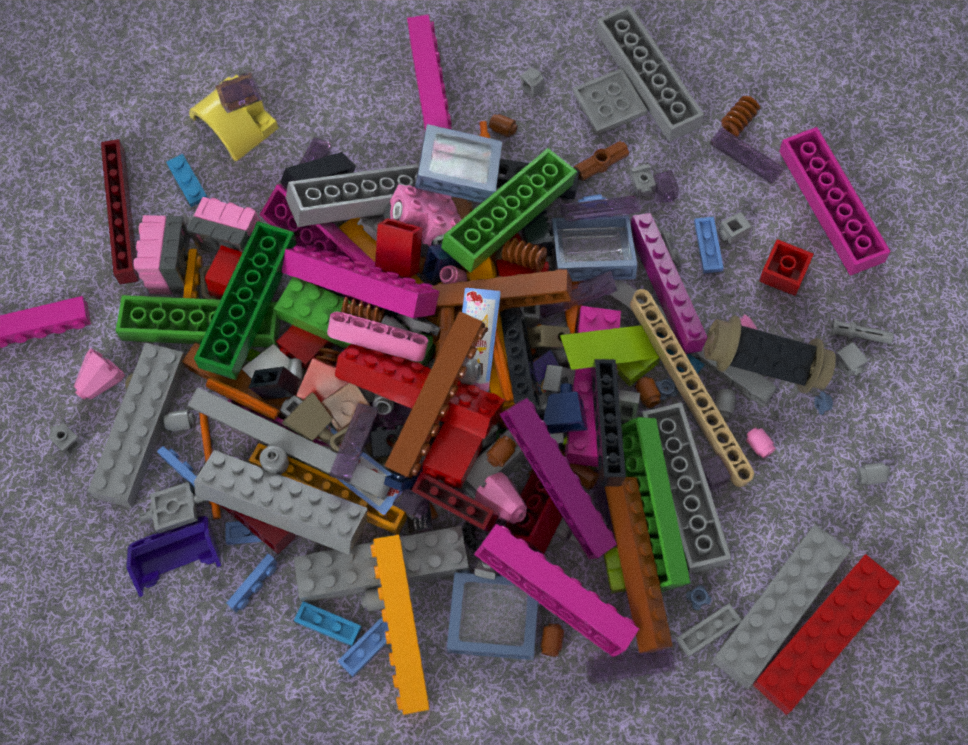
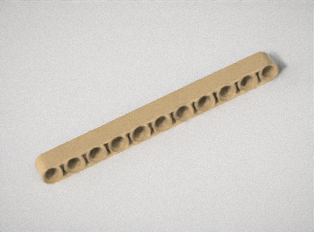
(691, 397)

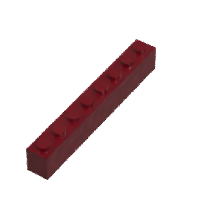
(119, 211)

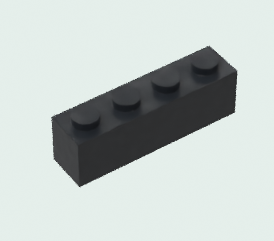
(322, 167)
(539, 232)

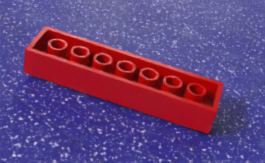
(403, 381)
(826, 634)

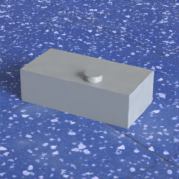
(483, 469)

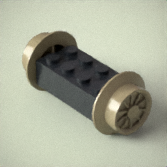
(769, 354)

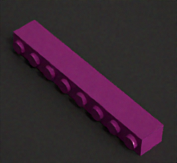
(667, 284)
(558, 478)

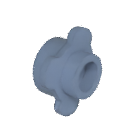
(666, 383)
(823, 402)
(698, 591)

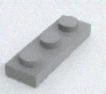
(708, 630)

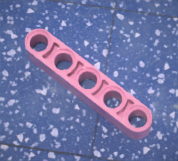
(377, 336)

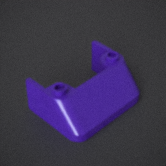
(170, 550)

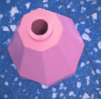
(96, 375)
(502, 497)

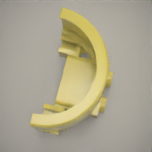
(239, 129)

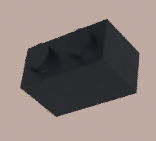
(274, 383)

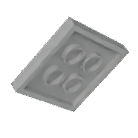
(609, 101)

